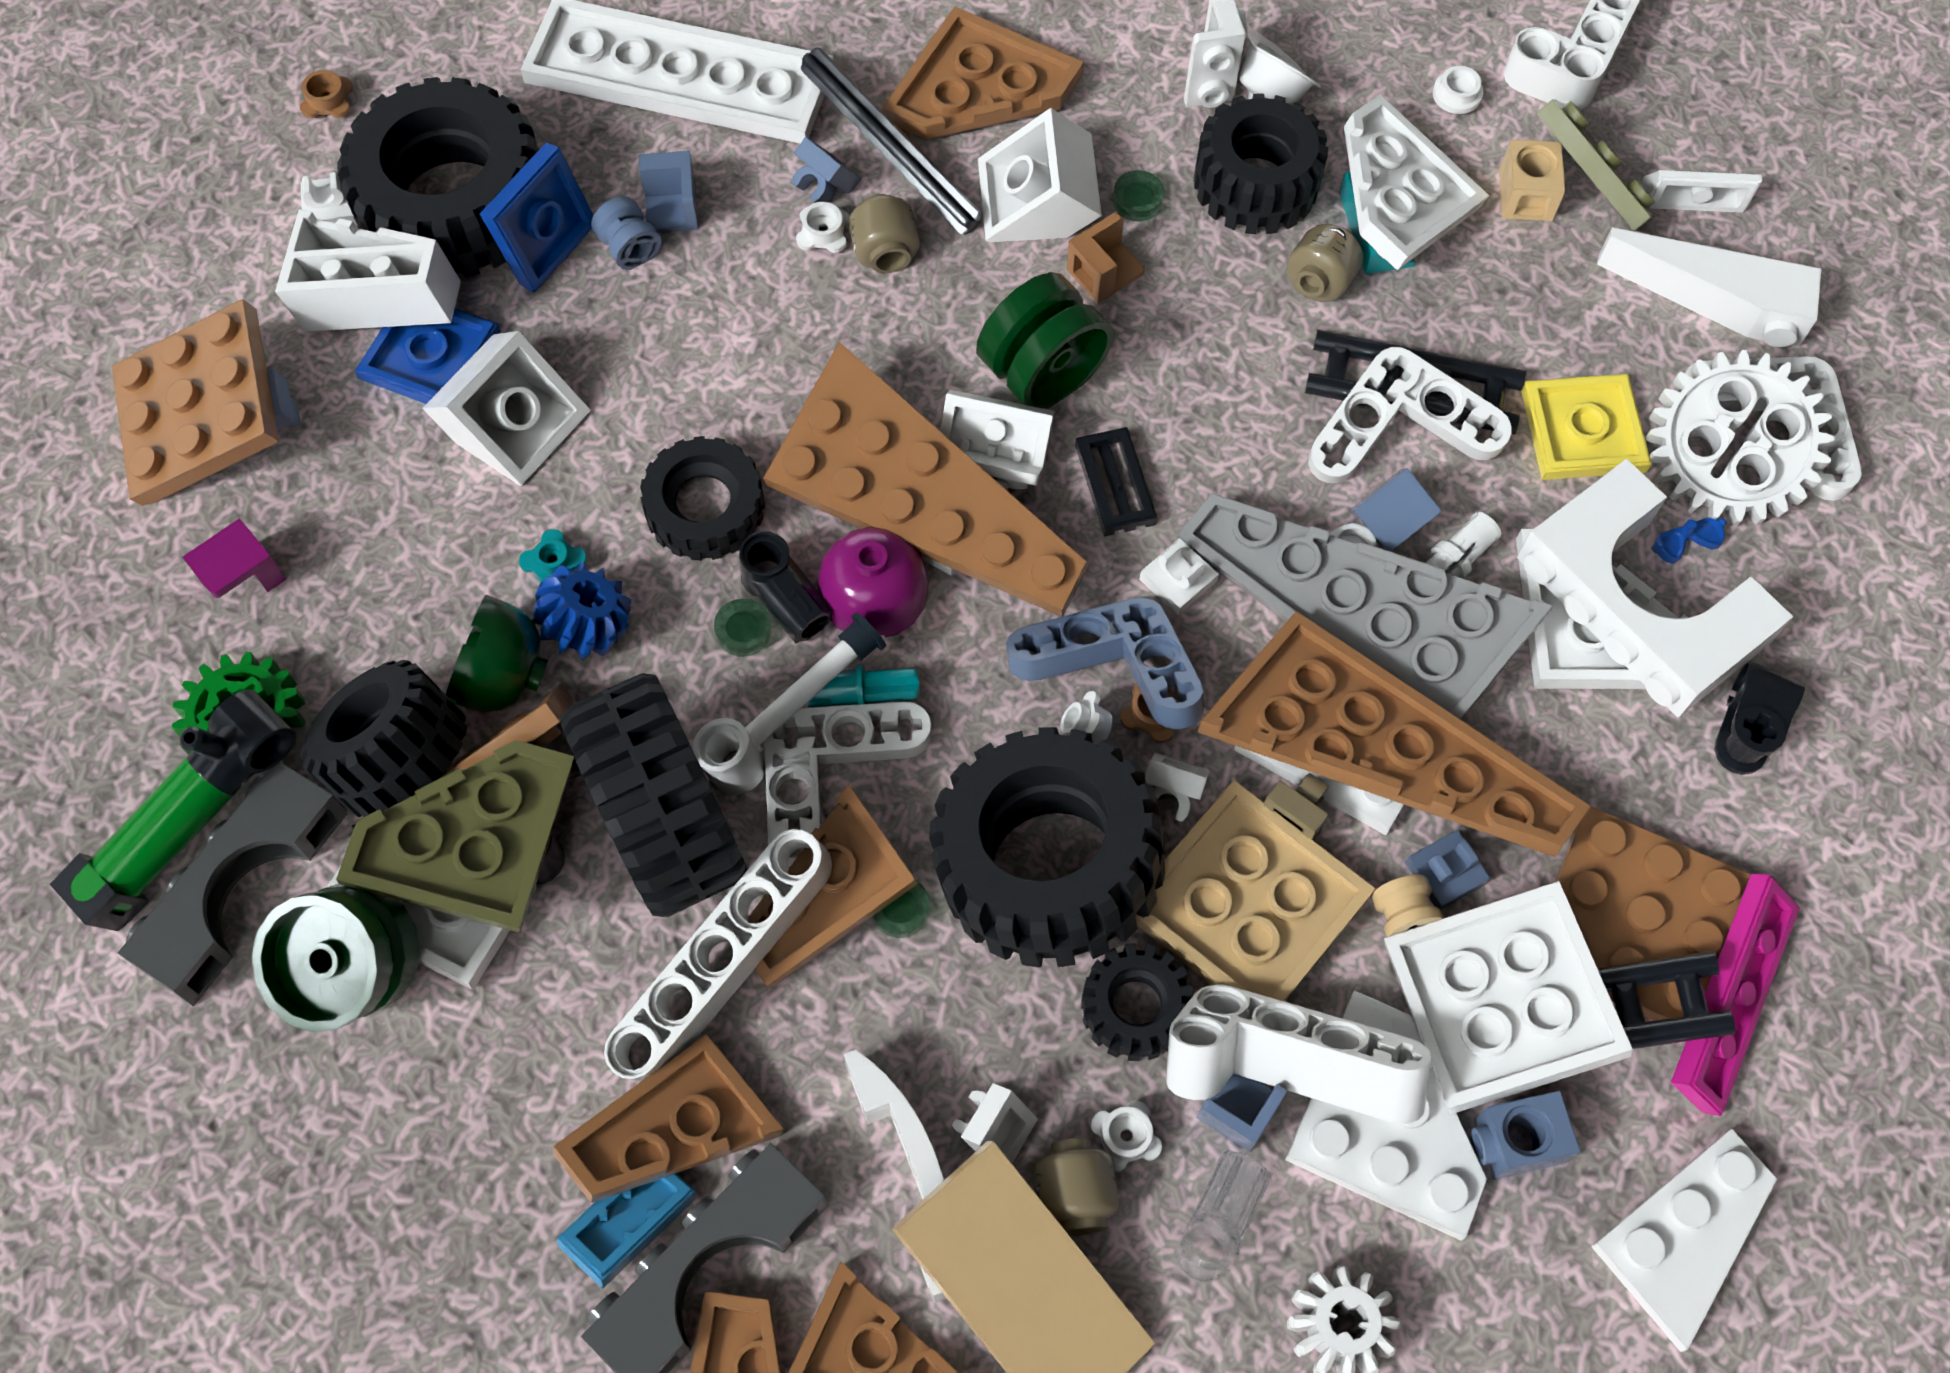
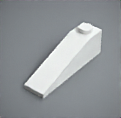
(1736, 289)

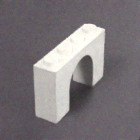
(1670, 656)

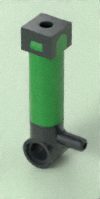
(242, 741)

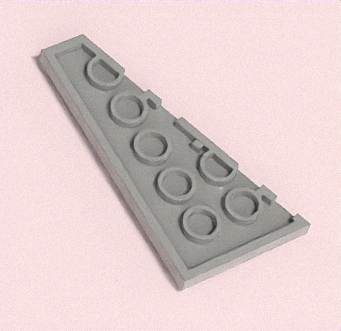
(1400, 613)

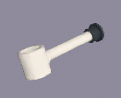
(727, 735)

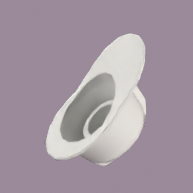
(1272, 71)

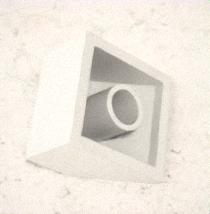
(1040, 182)
(507, 407)

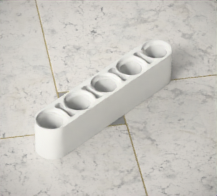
(691, 967)

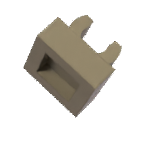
(1300, 806)

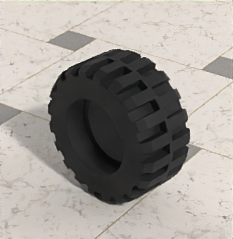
(423, 130)
(1035, 779)
(653, 795)

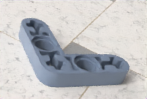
(1118, 639)

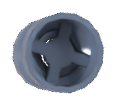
(629, 239)

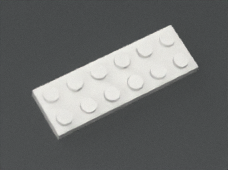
(674, 69)

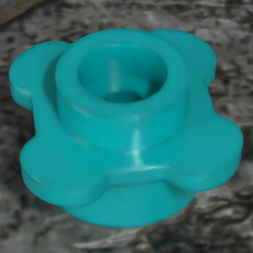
(551, 545)

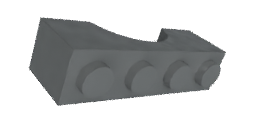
(183, 934)
(762, 1206)

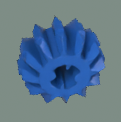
(581, 610)

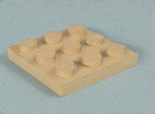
(1252, 898)

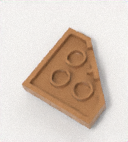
(979, 78)

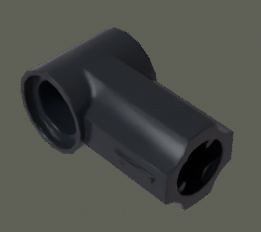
(785, 588)

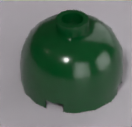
(497, 659)

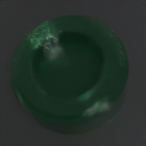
(1138, 195)
(742, 627)
(905, 914)

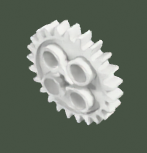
(1781, 464)

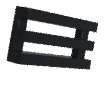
(1126, 519)

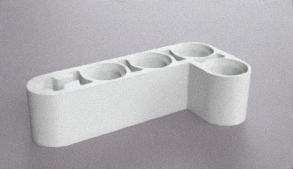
(1568, 68)
(1299, 1049)

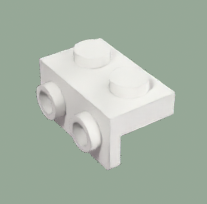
(1216, 56)
(999, 436)

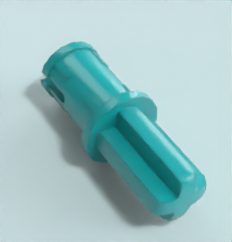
(863, 686)

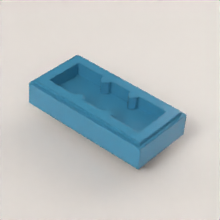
(623, 1226)

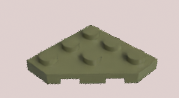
(467, 838)

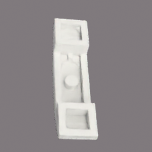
(882, 1099)

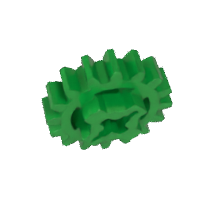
(267, 679)

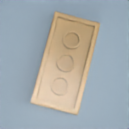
(1019, 1274)

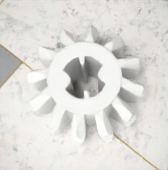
(1344, 1300)

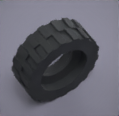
(694, 460)

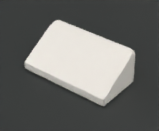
(1701, 190)

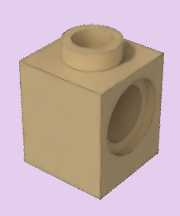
(1531, 180)

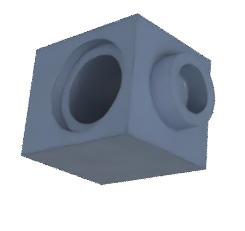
(1545, 1121)

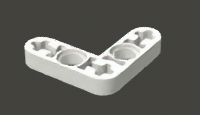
(1409, 398)
(1845, 457)
(804, 760)

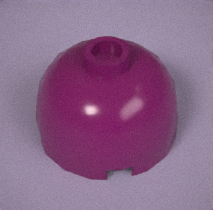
(876, 577)

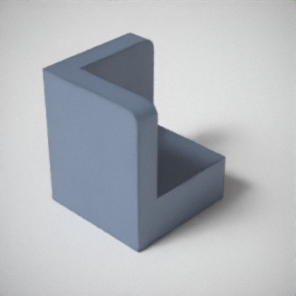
(669, 191)
(1396, 509)
(1242, 1110)

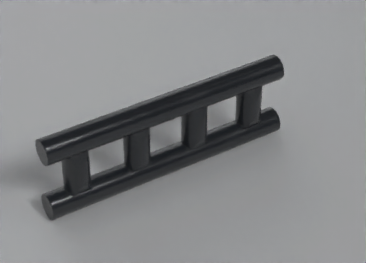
(1342, 347)
(1686, 973)

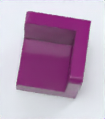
(231, 559)

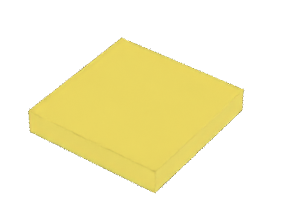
(1584, 425)

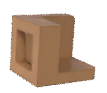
(1101, 260)

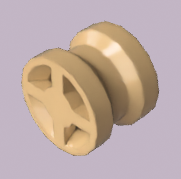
(1405, 904)

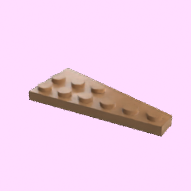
(886, 467)
(1356, 723)

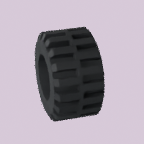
(1257, 194)
(383, 738)

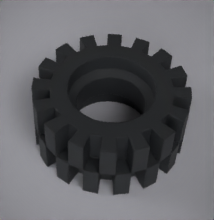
(1126, 967)

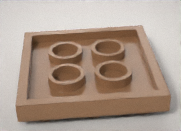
(194, 403)
(1646, 900)

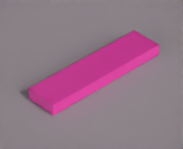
(1744, 979)

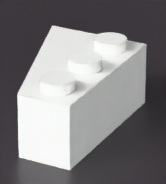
(364, 278)

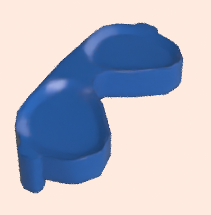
(1704, 532)

